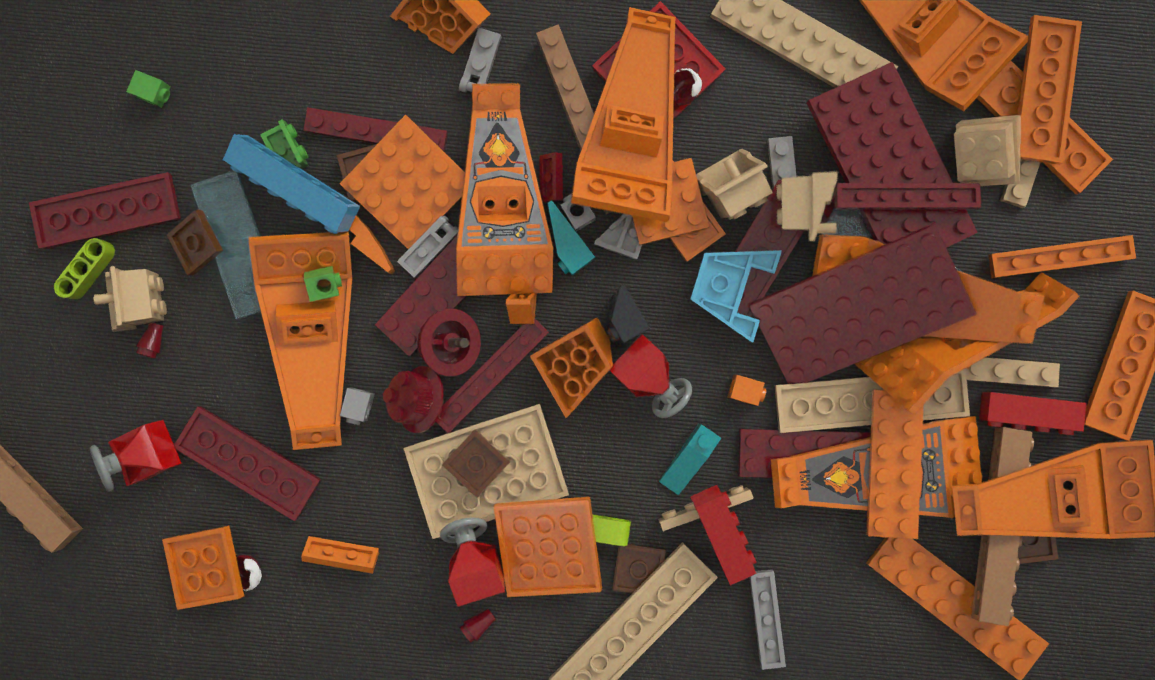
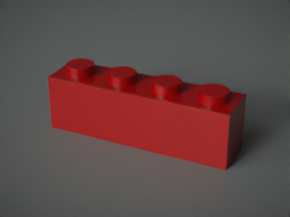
(1032, 411)
(723, 534)

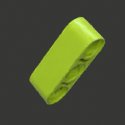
(73, 272)
(611, 530)

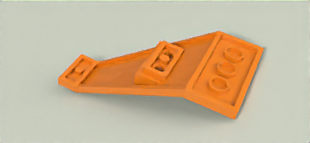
(1001, 312)

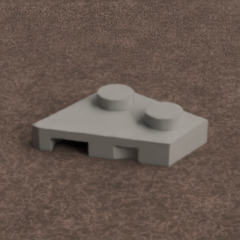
(621, 238)

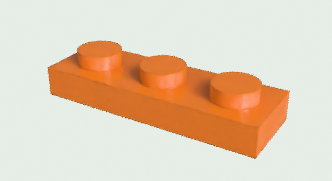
(340, 554)

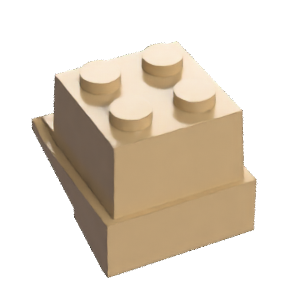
(988, 150)
(735, 184)
(805, 203)
(133, 298)

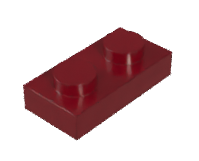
(551, 177)

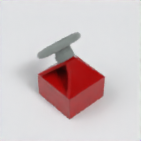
(646, 373)
(137, 455)
(475, 566)

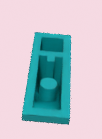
(570, 248)
(690, 458)

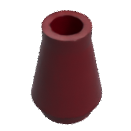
(150, 342)
(475, 626)

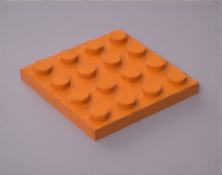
(406, 182)
(548, 547)

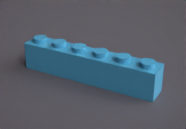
(291, 184)

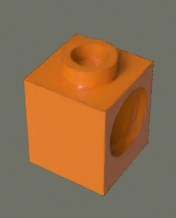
(747, 390)

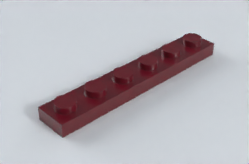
(358, 127)
(907, 196)
(490, 374)

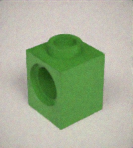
(149, 89)
(317, 292)

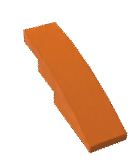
(369, 245)

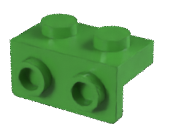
(283, 142)

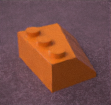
(443, 21)
(575, 364)

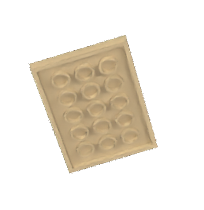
(528, 477)

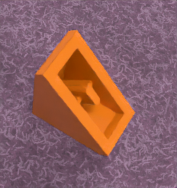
(521, 308)

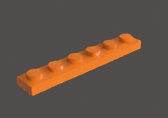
(1062, 256)

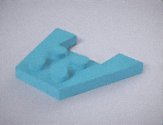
(722, 284)

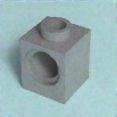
(577, 222)
(357, 405)

